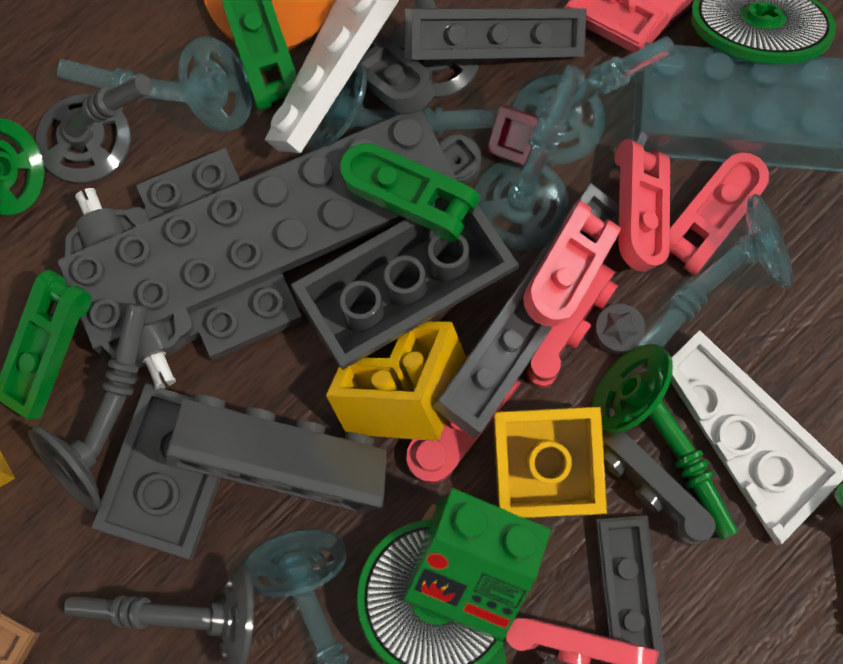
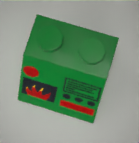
(476, 564)

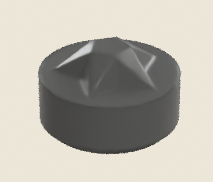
(462, 157)
(619, 329)

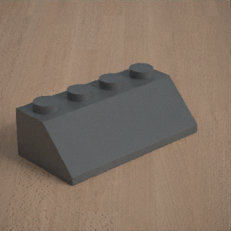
(399, 283)
(278, 456)

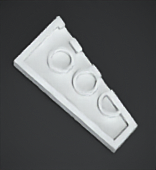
(326, 70)
(760, 444)

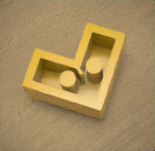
(398, 392)

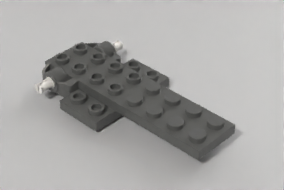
(216, 247)

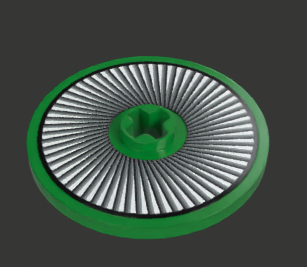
(765, 28)
(402, 631)

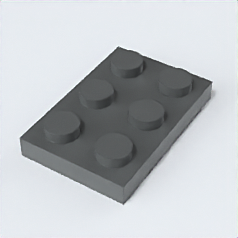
(145, 496)

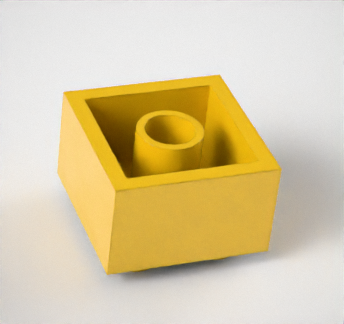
(550, 462)

